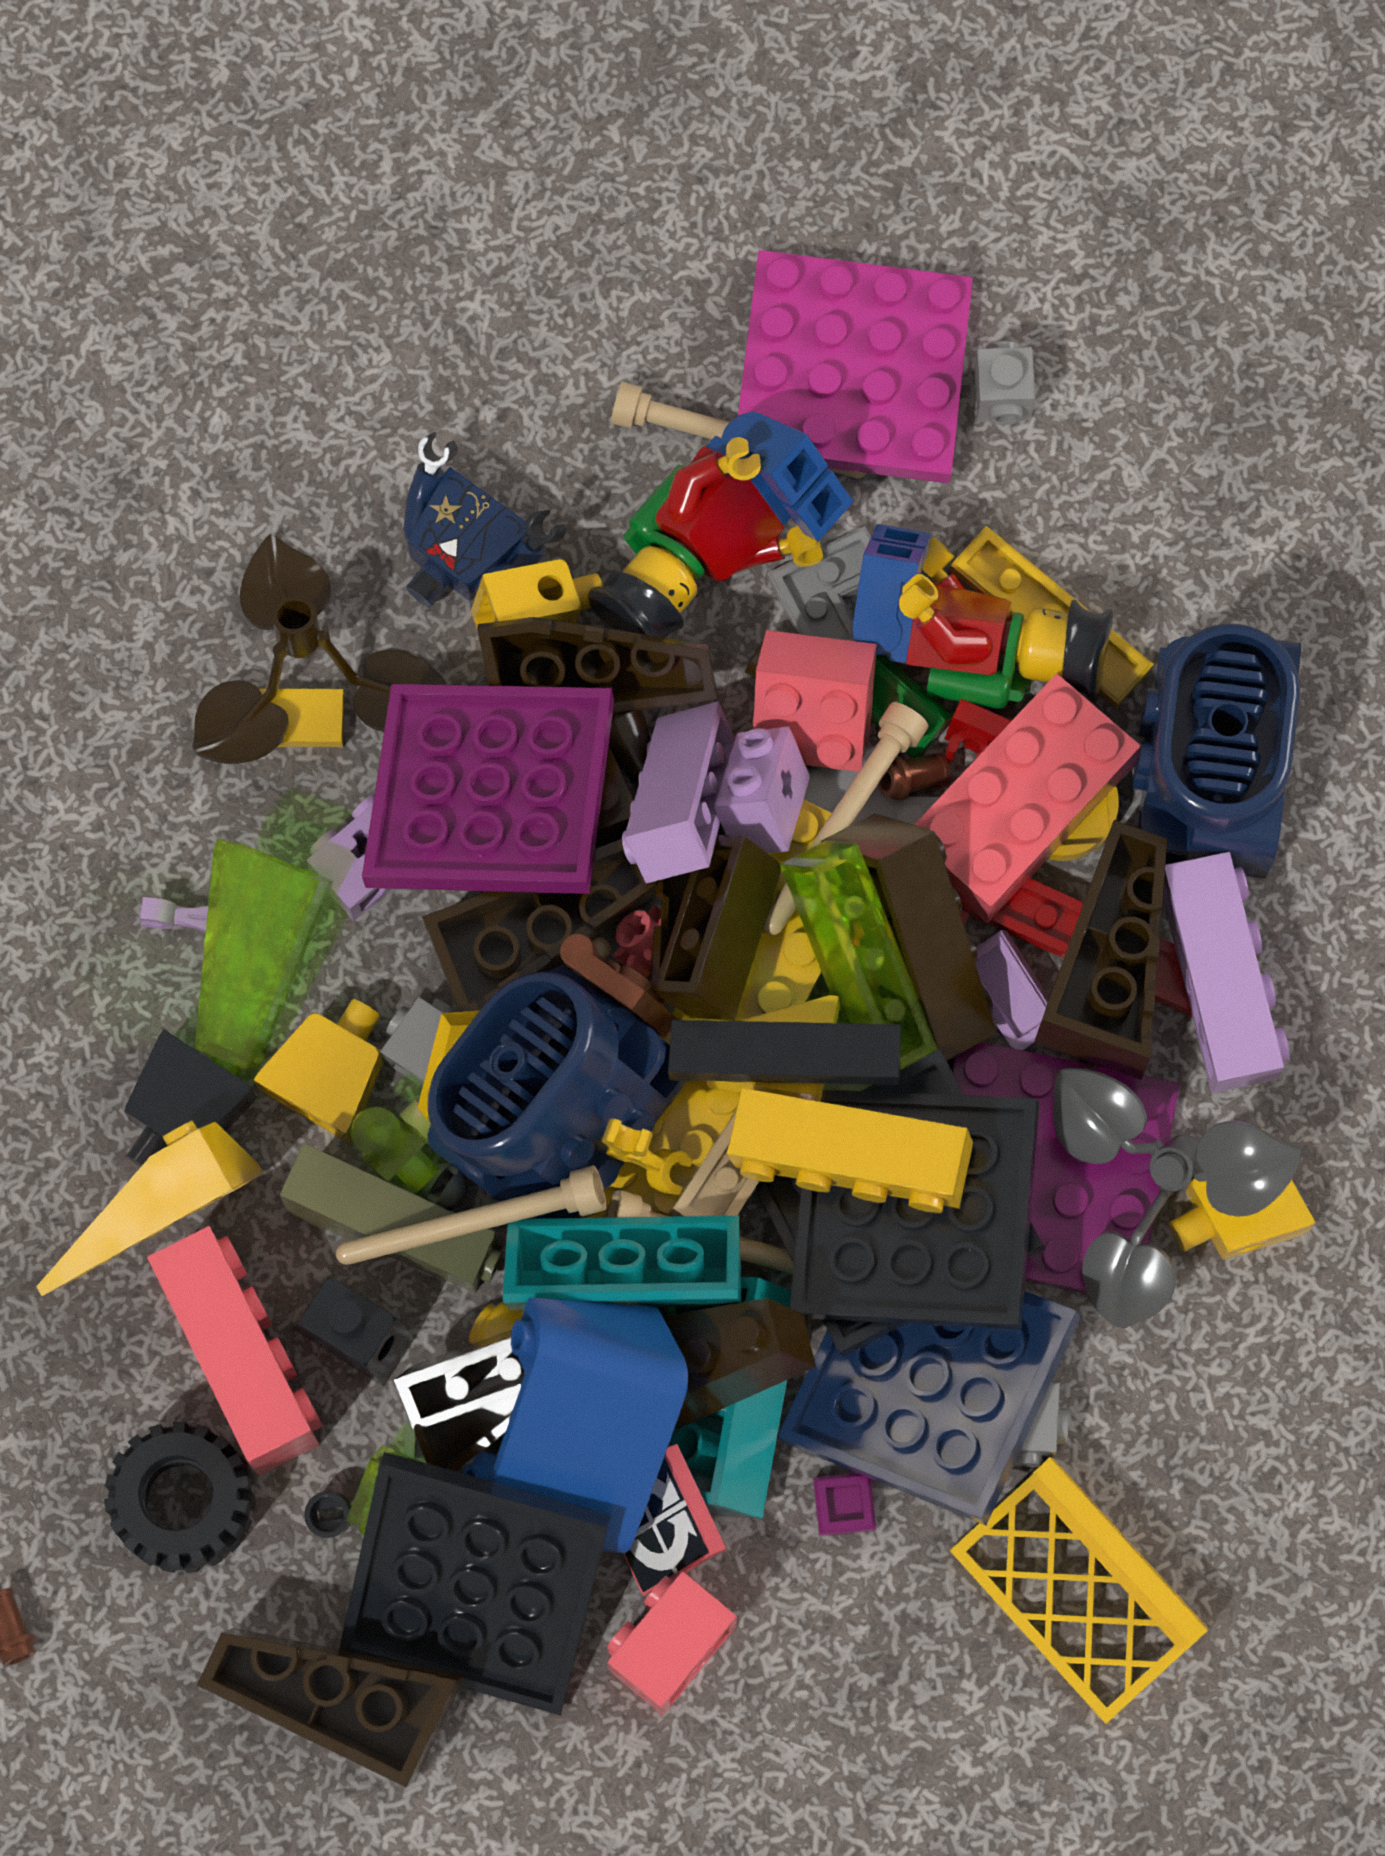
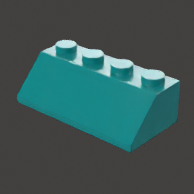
(625, 1261)
(735, 1446)

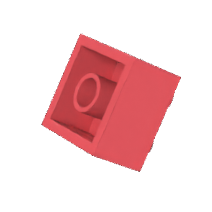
(820, 692)
(670, 1641)

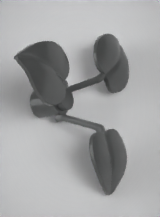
(1237, 1159)

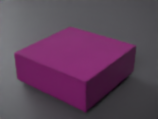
(844, 1504)

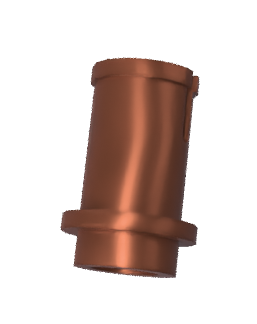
(914, 775)
(15, 1641)

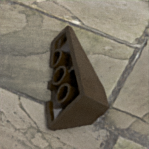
(636, 667)

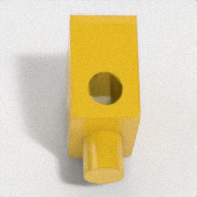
(533, 591)
(326, 1069)
(1233, 1235)

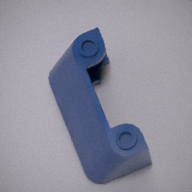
(591, 1409)

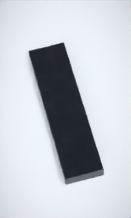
(785, 1052)

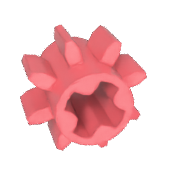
(636, 939)

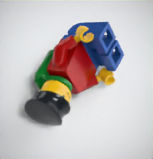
(721, 520)
(967, 631)

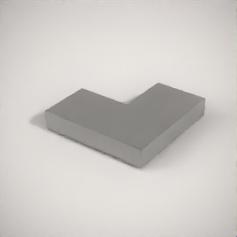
(816, 593)

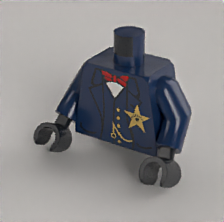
(463, 531)

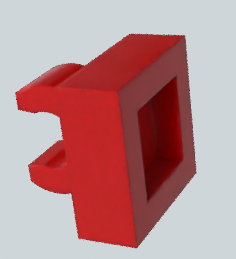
(972, 729)

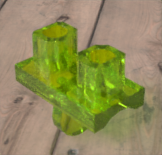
(392, 1147)

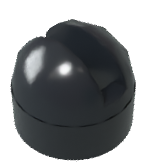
(331, 1527)

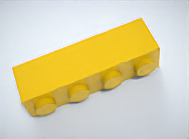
(850, 1149)

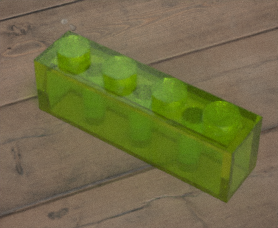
(856, 943)

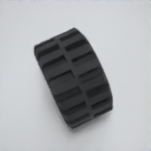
(148, 1459)

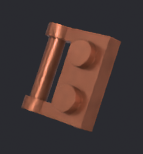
(618, 982)

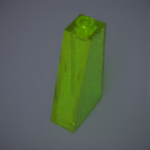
(252, 949)

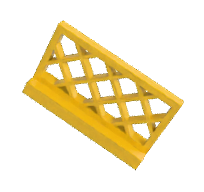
(1117, 1556)

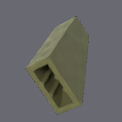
(361, 1205)

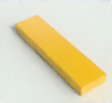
(1000, 571)

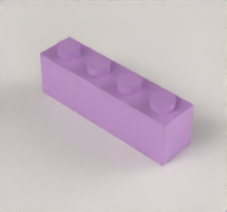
(674, 810)
(1223, 973)

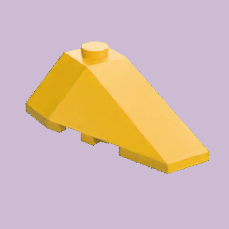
(169, 1186)

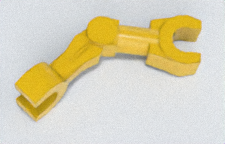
(632, 1146)

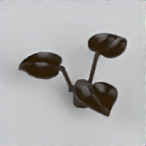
(286, 594)

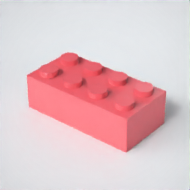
(1027, 794)
(233, 1351)

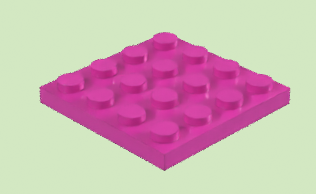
(859, 361)

